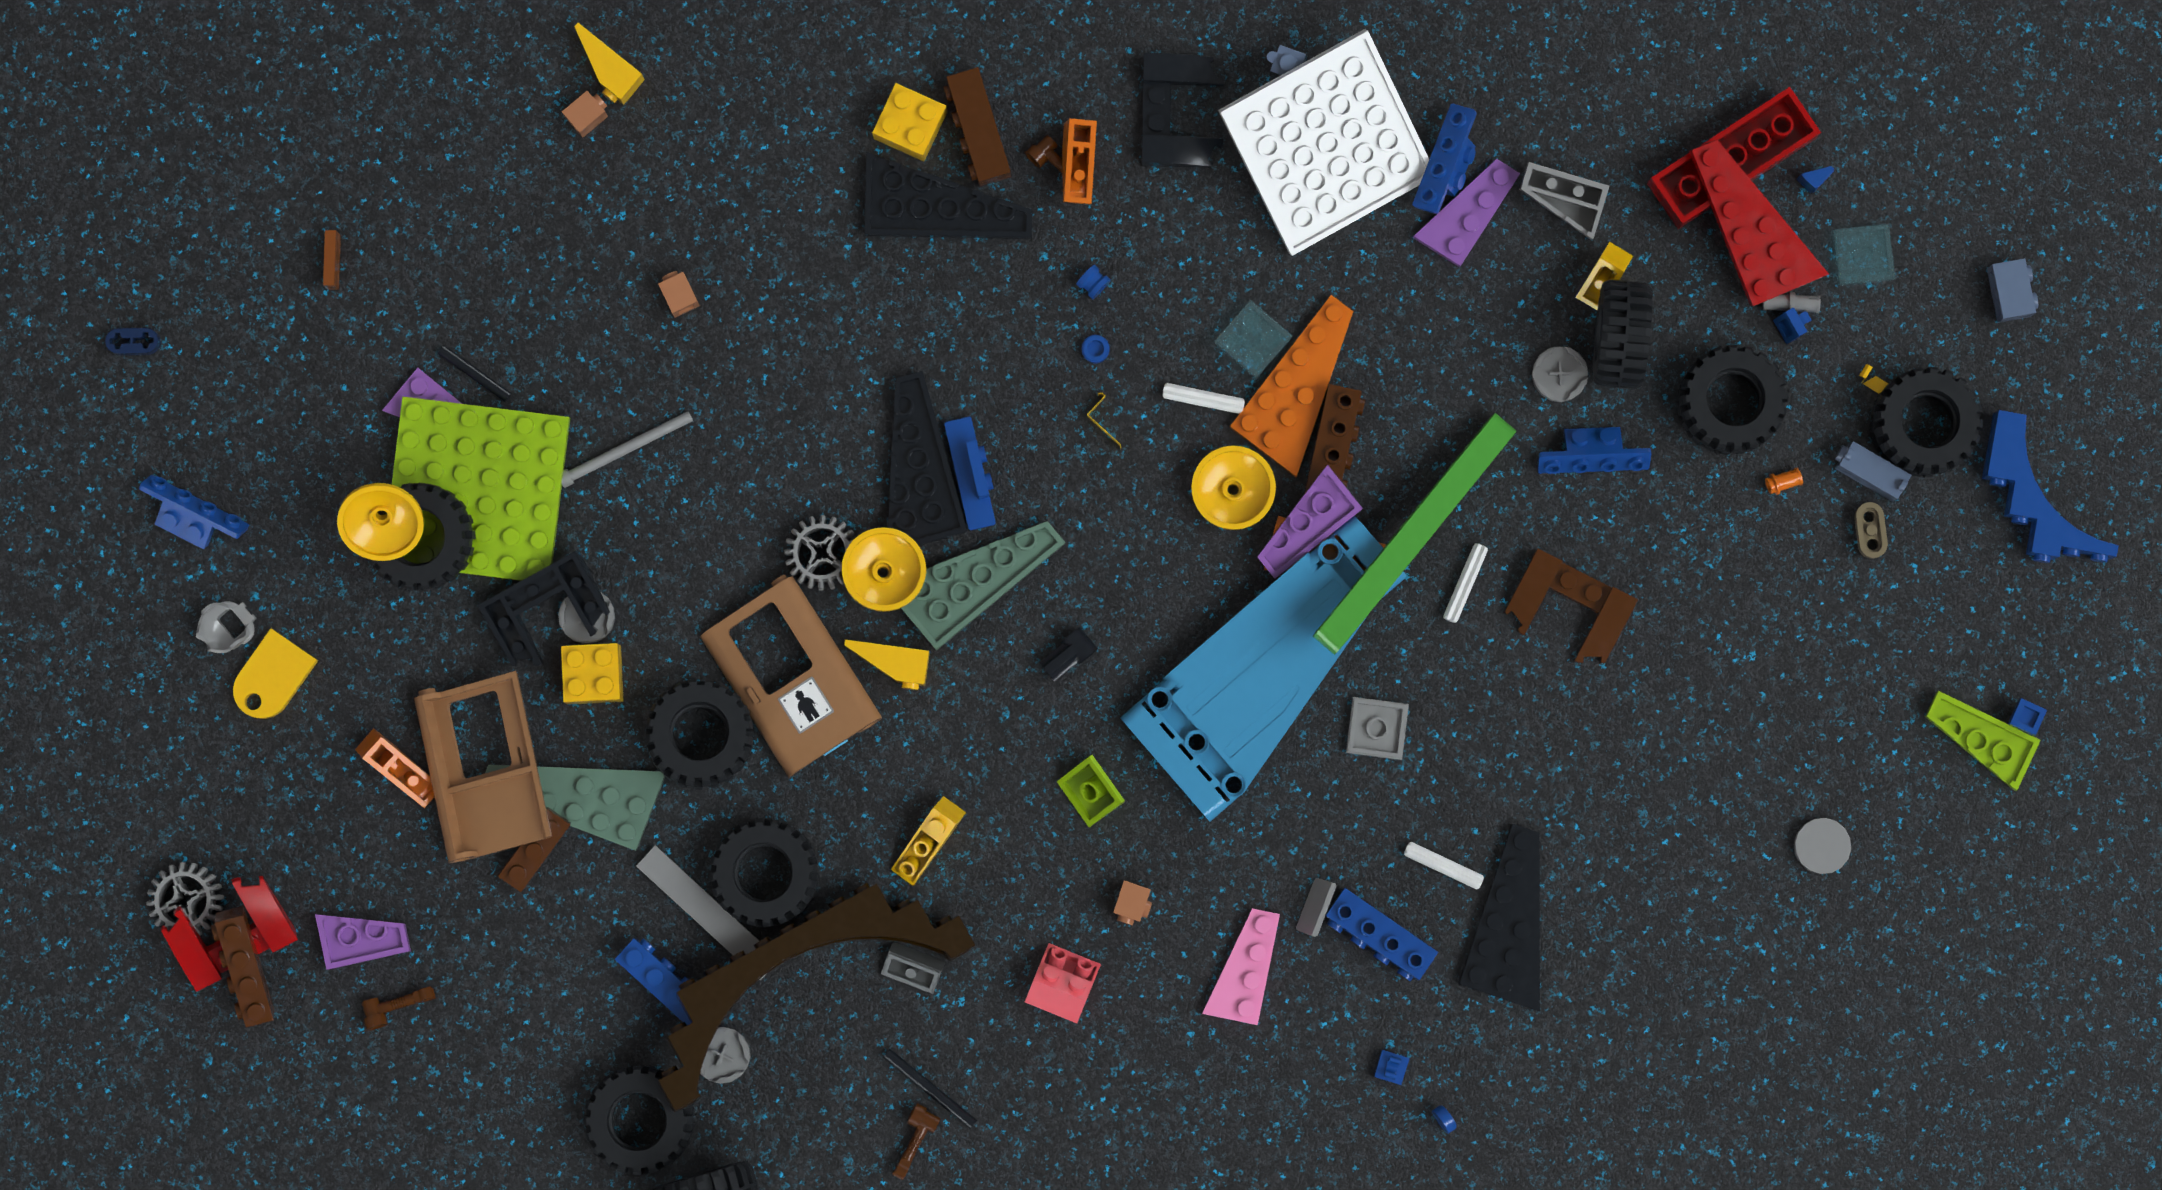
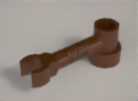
(1044, 152)
(376, 1012)
(923, 1122)

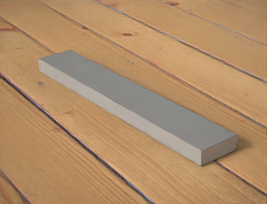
(697, 902)

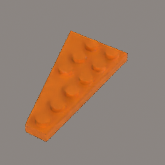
(1289, 400)

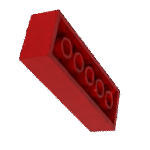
(1755, 144)

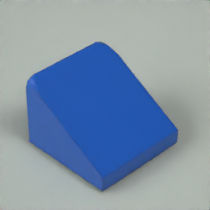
(1813, 179)

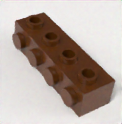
(978, 127)
(1336, 432)
(244, 966)

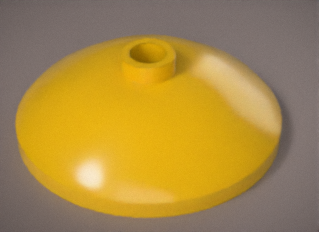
(1233, 467)
(379, 535)
(887, 550)

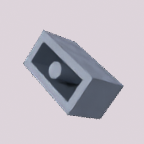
(2012, 290)

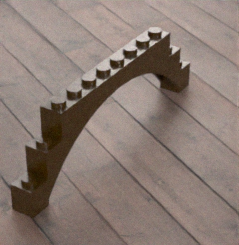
(857, 918)

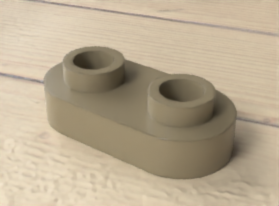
(1871, 530)

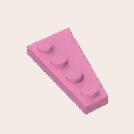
(1243, 980)

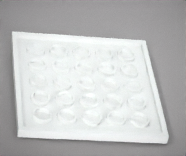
(1327, 142)

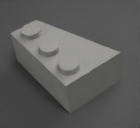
(1567, 196)

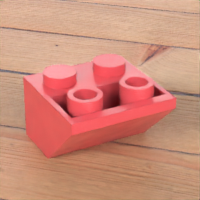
(1062, 983)

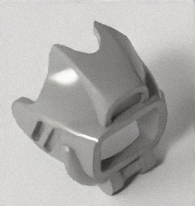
(215, 633)

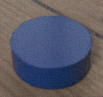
(1095, 349)
(1444, 1119)

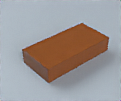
(331, 260)

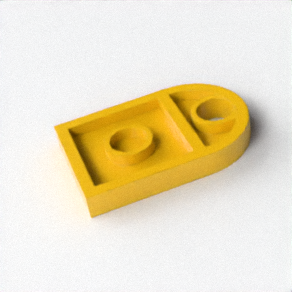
(272, 673)

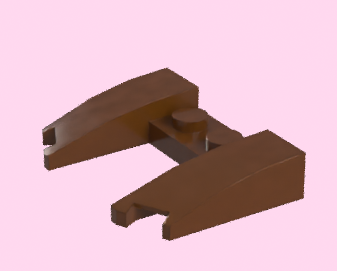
(1551, 573)

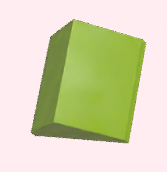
(1090, 791)

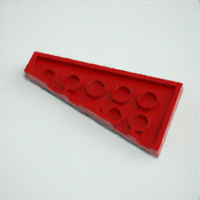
(1759, 240)

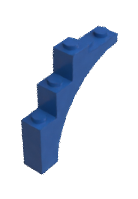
(2049, 532)

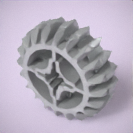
(814, 563)
(191, 911)

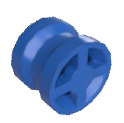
(1093, 282)

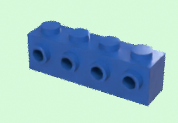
(1381, 934)
(654, 974)

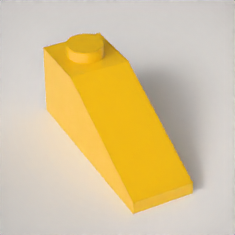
(613, 72)
(899, 663)

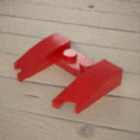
(202, 963)

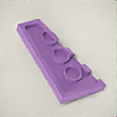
(1463, 220)
(1311, 521)

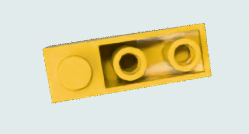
(928, 840)

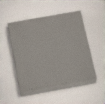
(1377, 728)

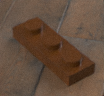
(530, 856)

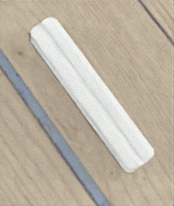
(1203, 398)
(1465, 583)
(1443, 865)

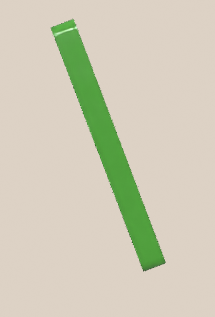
(1414, 534)

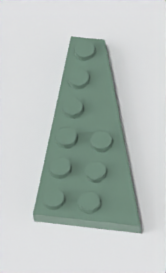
(971, 582)
(601, 800)

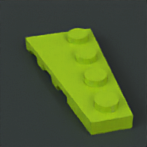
(1990, 741)

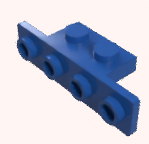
(1448, 160)
(1592, 452)
(970, 473)
(188, 515)

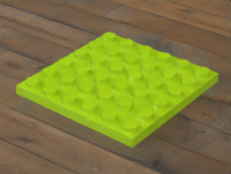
(501, 468)

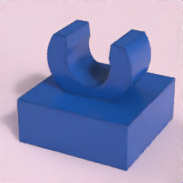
(1791, 324)
(2027, 717)
(1391, 1067)

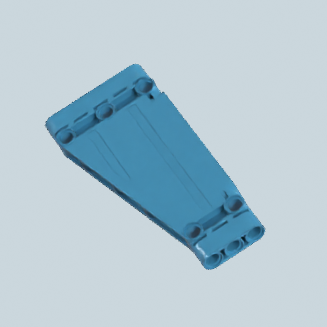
(1252, 675)

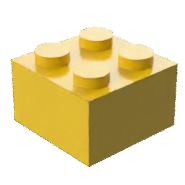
(909, 122)
(592, 673)

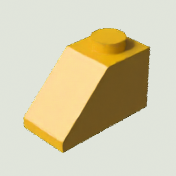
(1608, 267)

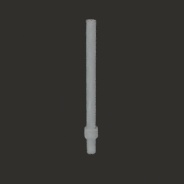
(625, 448)

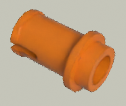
(1783, 481)

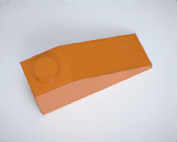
(1078, 160)
(396, 767)

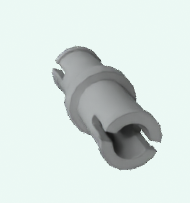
(1800, 302)

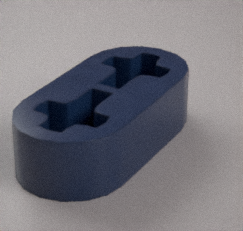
(132, 348)

